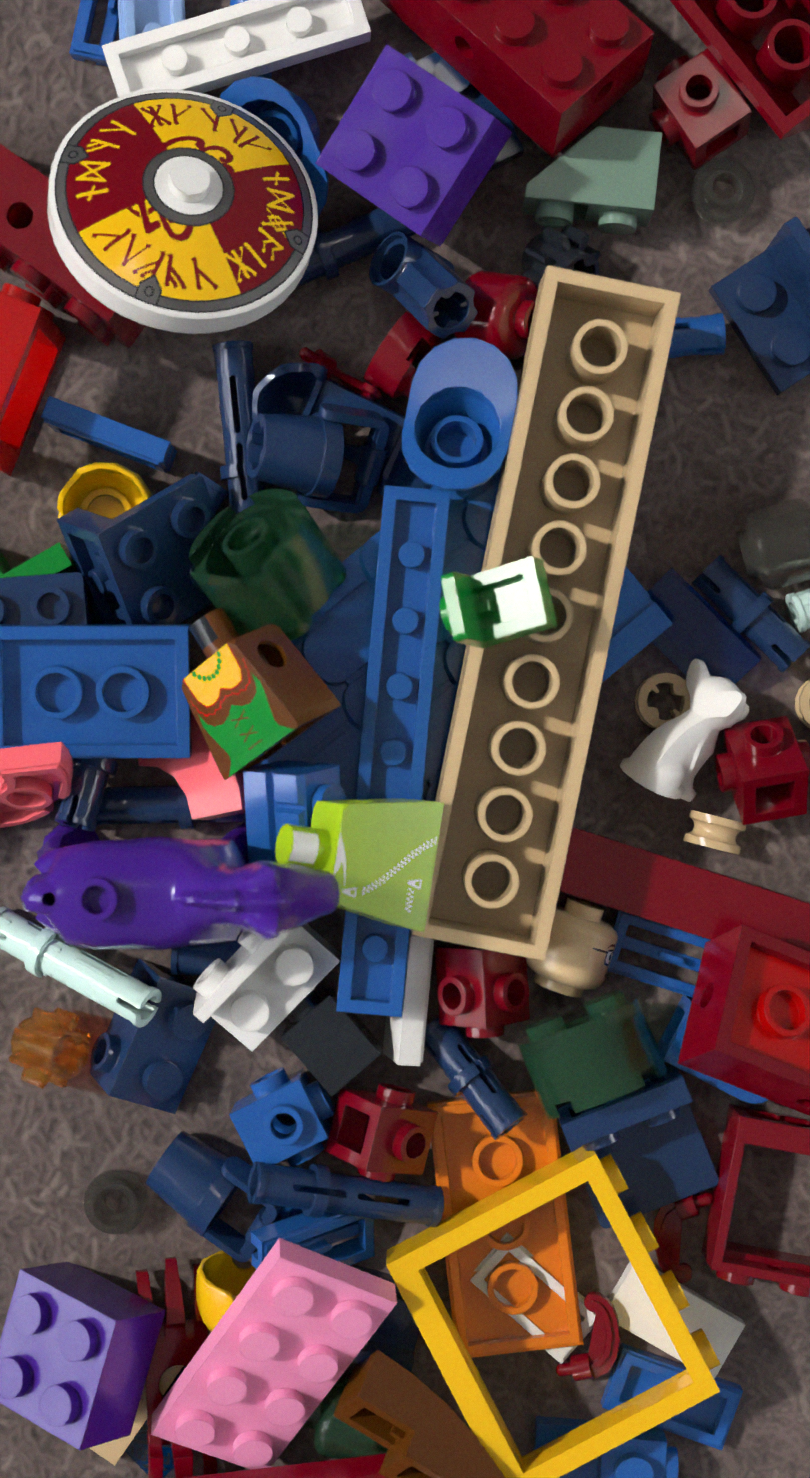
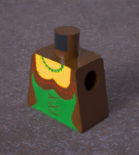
(251, 692)

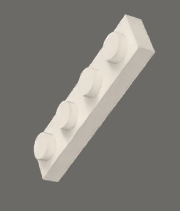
(234, 44)

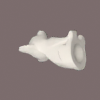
(681, 746)

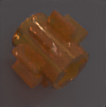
(49, 1047)

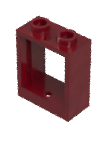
(742, 1262)

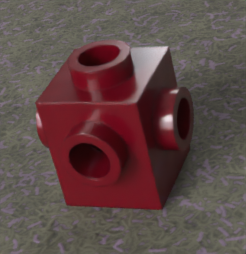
(699, 108)
(764, 756)
(481, 989)
(393, 1138)

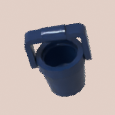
(309, 452)
(200, 1184)

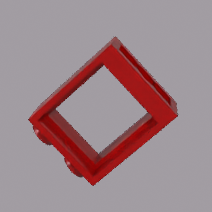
(27, 358)

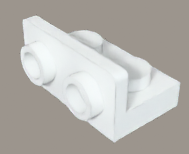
(263, 982)

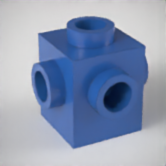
(267, 1134)

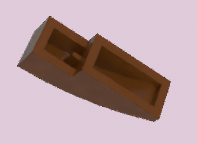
(412, 1423)

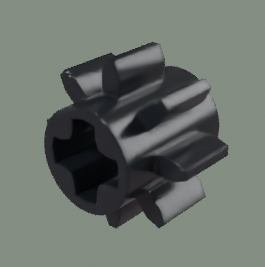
(560, 250)

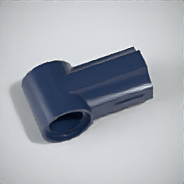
(423, 284)

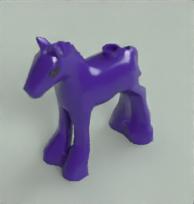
(168, 891)

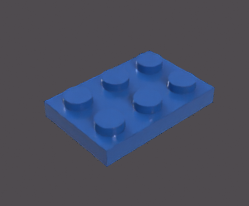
(96, 689)

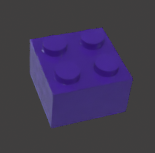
(413, 146)
(76, 1353)

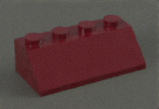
(763, 51)

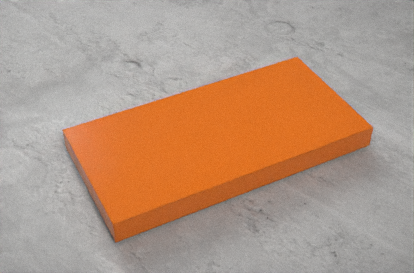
(471, 1168)

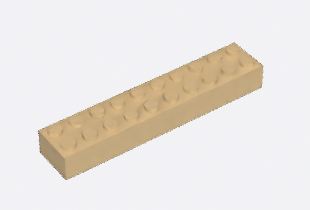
(532, 701)

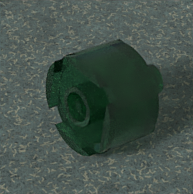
(267, 564)
(591, 1055)

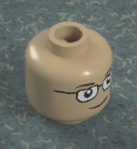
(577, 950)

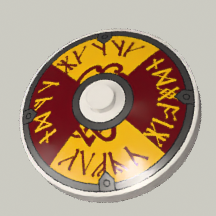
(181, 211)

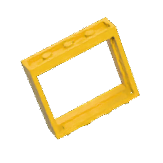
(407, 1267)

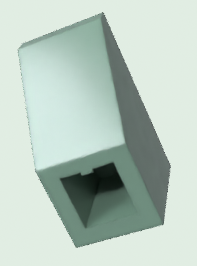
(599, 179)

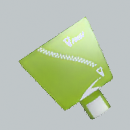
(376, 852)

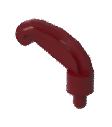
(337, 375)
(668, 1233)
(603, 1343)

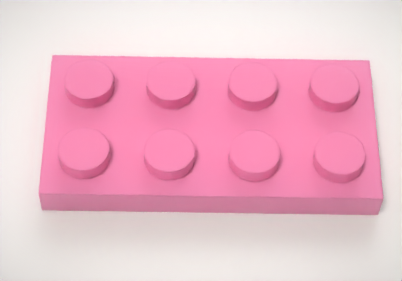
(273, 1356)

